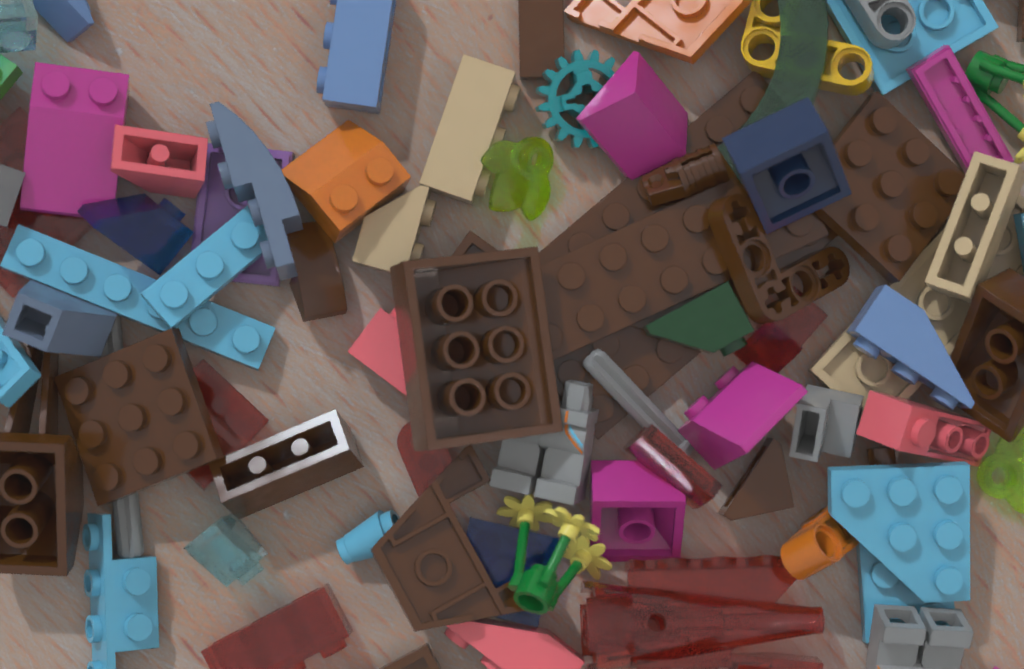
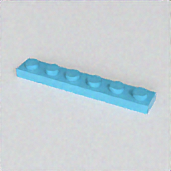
(120, 290)

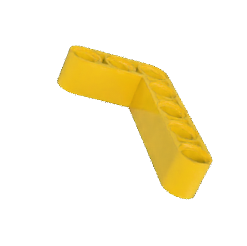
(767, 29)

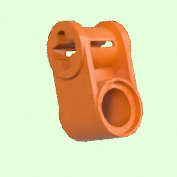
(816, 545)

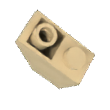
(393, 231)

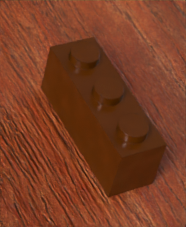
(286, 464)

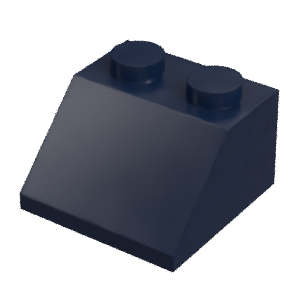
(787, 165)

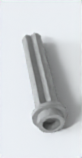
(631, 397)

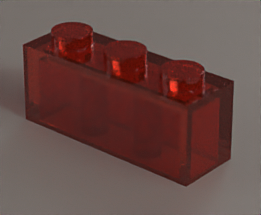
(285, 635)

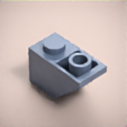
(58, 321)

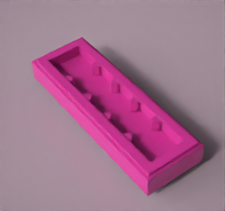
(956, 107)

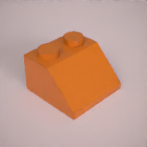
(345, 178)

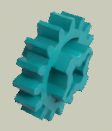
(579, 78)

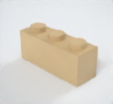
(469, 129)
(975, 226)

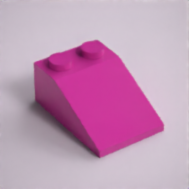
(71, 138)

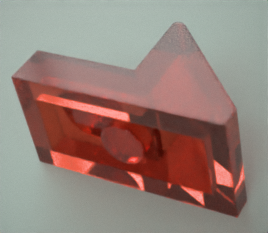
(781, 341)

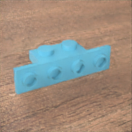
(120, 595)

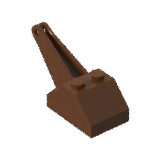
(39, 483)

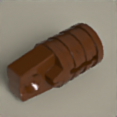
(685, 176)

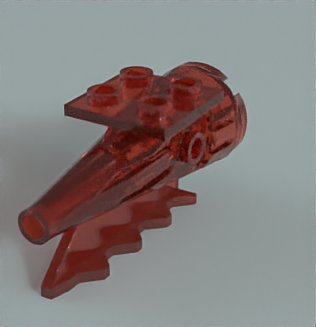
(700, 612)

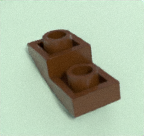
(319, 280)

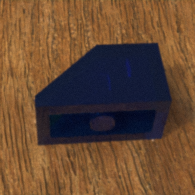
(141, 227)

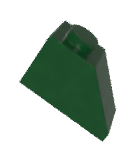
(705, 323)

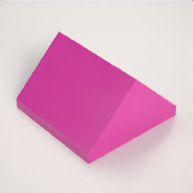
(636, 119)

